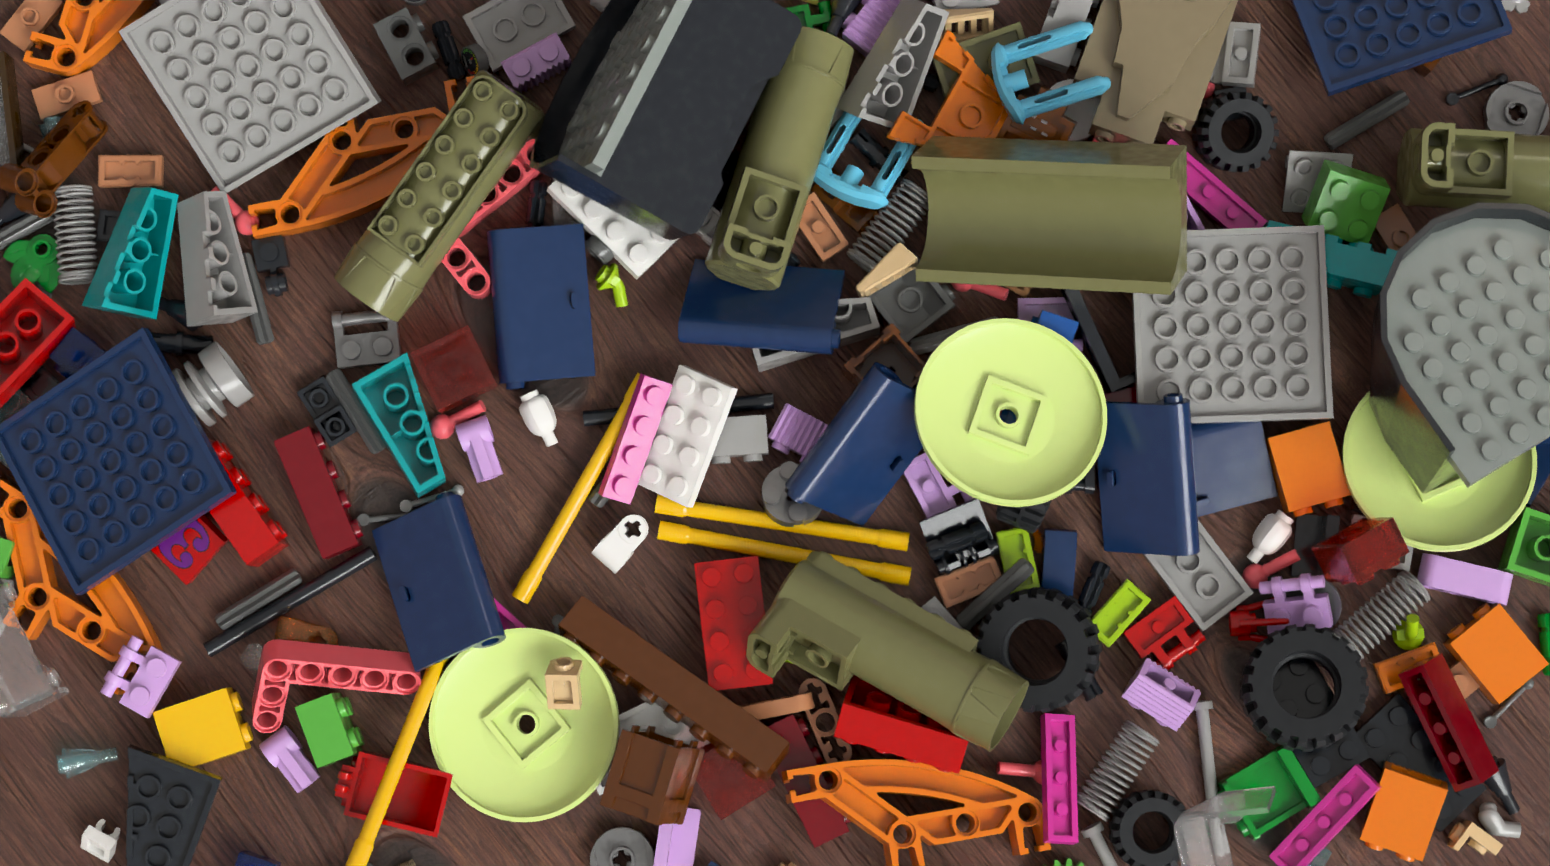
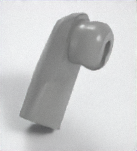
(1495, 824)

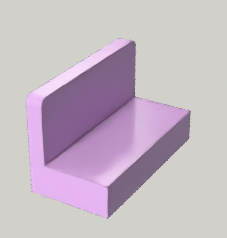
(678, 842)

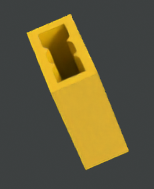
(204, 728)

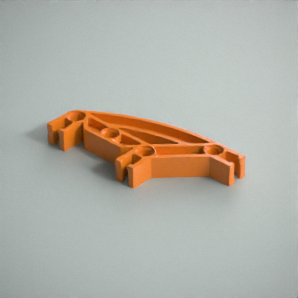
(89, 33)
(316, 186)
(34, 569)
(983, 800)

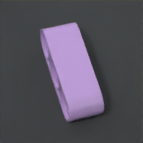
(1464, 579)

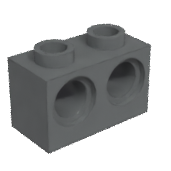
(402, 48)

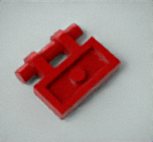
(1160, 626)

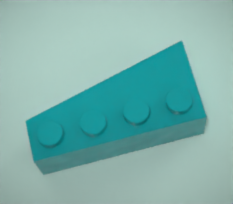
(136, 256)
(1353, 264)
(399, 416)

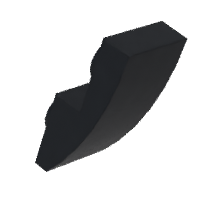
(326, 411)

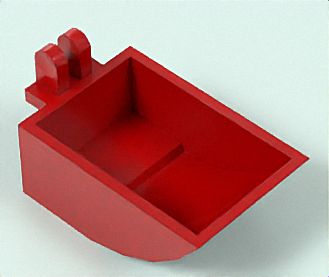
(416, 802)

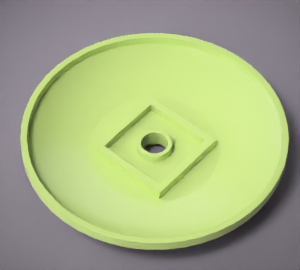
(1036, 377)
(1448, 515)
(480, 737)

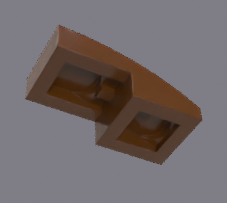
(852, 215)

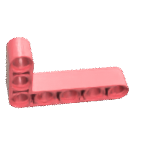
(504, 191)
(324, 666)

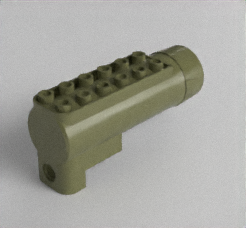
(779, 163)
(1470, 166)
(439, 195)
(848, 626)

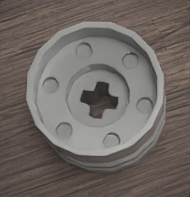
(213, 383)

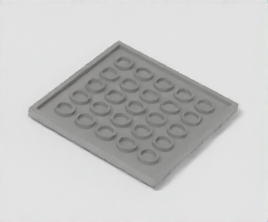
(249, 78)
(1241, 328)

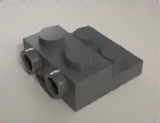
(913, 304)

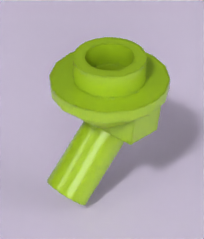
(609, 278)
(1410, 634)

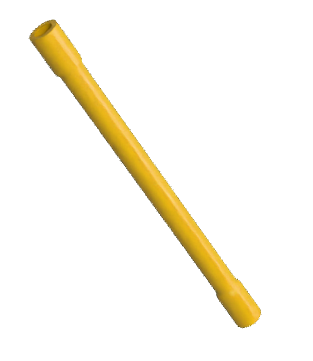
(686, 535)
(881, 537)
(533, 575)
(364, 843)

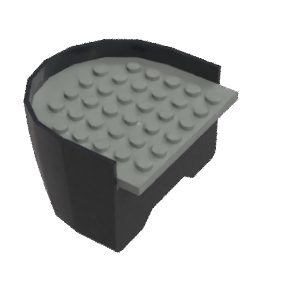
(661, 105)
(1465, 343)

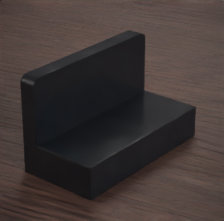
(1308, 533)

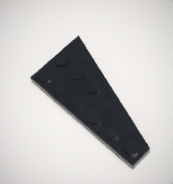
(165, 809)

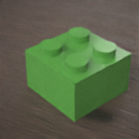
(1346, 202)
(1528, 547)
(330, 729)

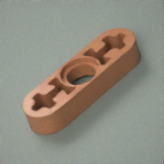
(823, 696)
(780, 706)

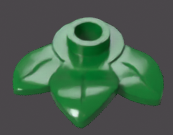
(32, 265)

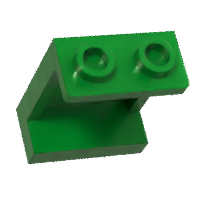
(1292, 788)

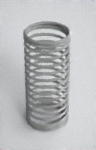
(919, 196)
(77, 276)
(1415, 591)
(1085, 800)

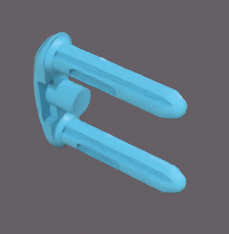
(1008, 83)
(846, 186)

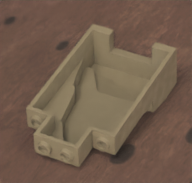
(1156, 63)

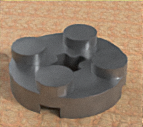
(1527, 98)
(776, 503)
(626, 839)

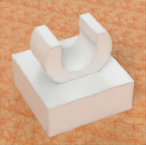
(99, 843)

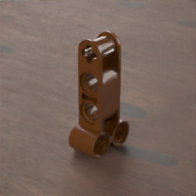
(53, 160)

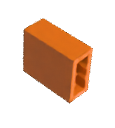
(1307, 469)
(1495, 652)
(1403, 812)

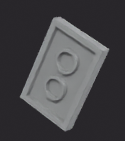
(514, 25)
(1203, 581)

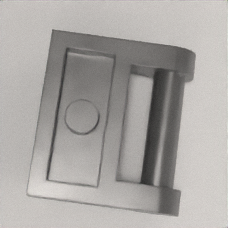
(365, 348)

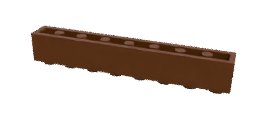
(675, 690)

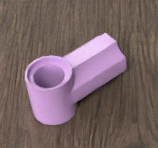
(478, 441)
(285, 752)

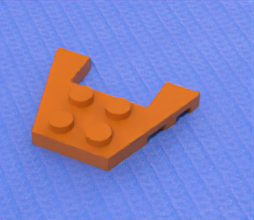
(968, 109)

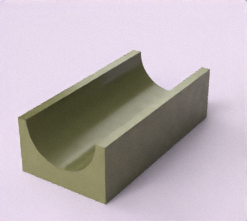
(1054, 214)

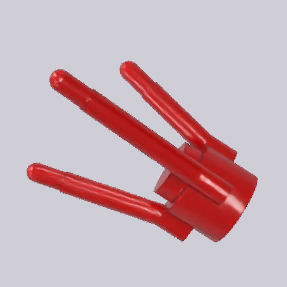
(1243, 623)

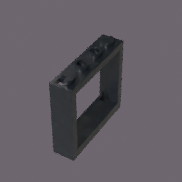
(1094, 343)

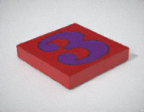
(191, 549)

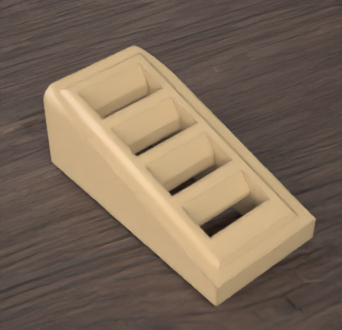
(971, 15)
(890, 268)

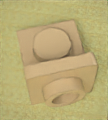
(564, 684)
(1479, 839)

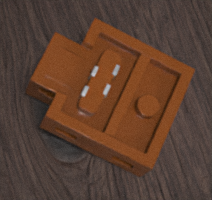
(1045, 126)

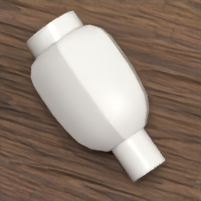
(539, 416)
(1270, 535)

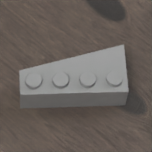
(1059, 15)
(896, 64)
(212, 262)
(855, 320)

